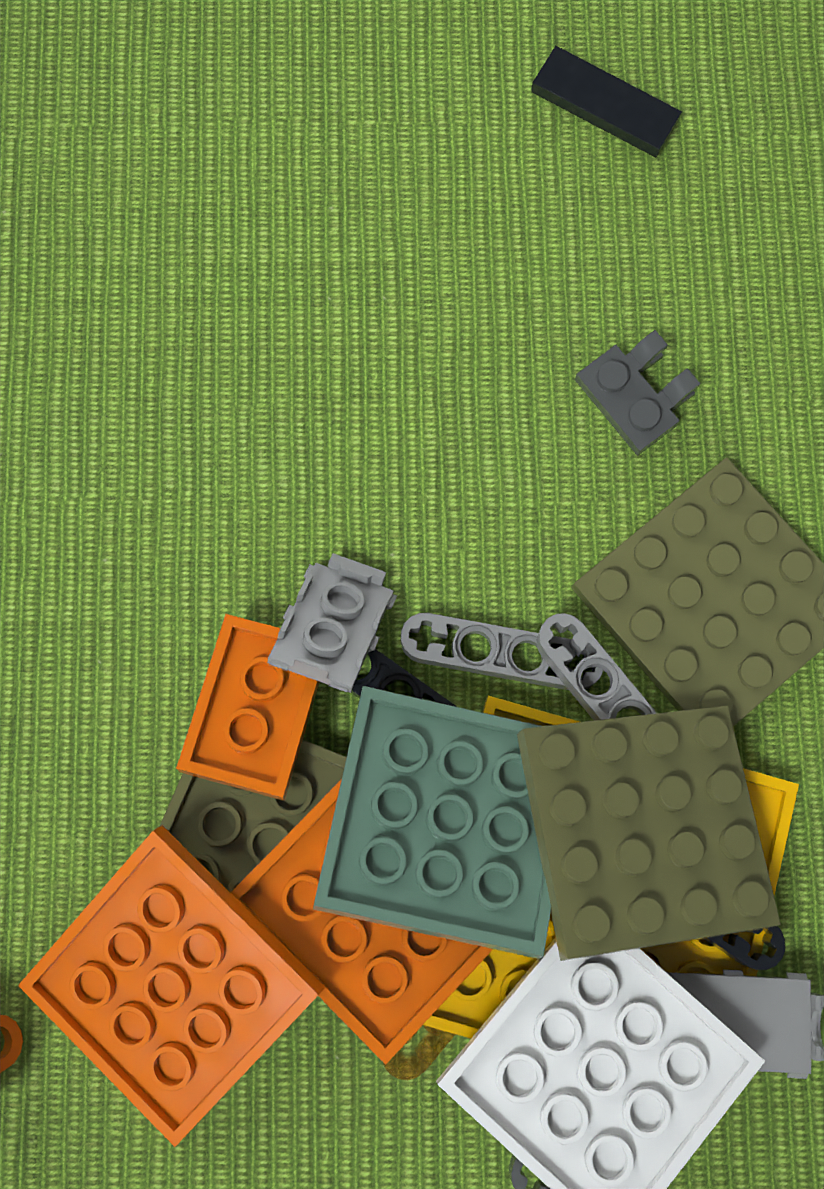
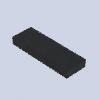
(605, 101)

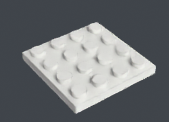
(600, 1072)

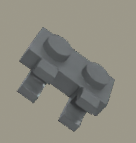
(628, 399)

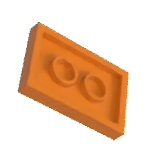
(248, 714)

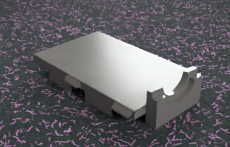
(333, 622)
(769, 1014)

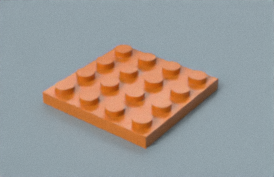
(373, 974)
(170, 985)

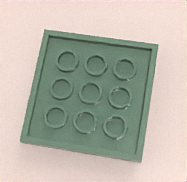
(436, 827)

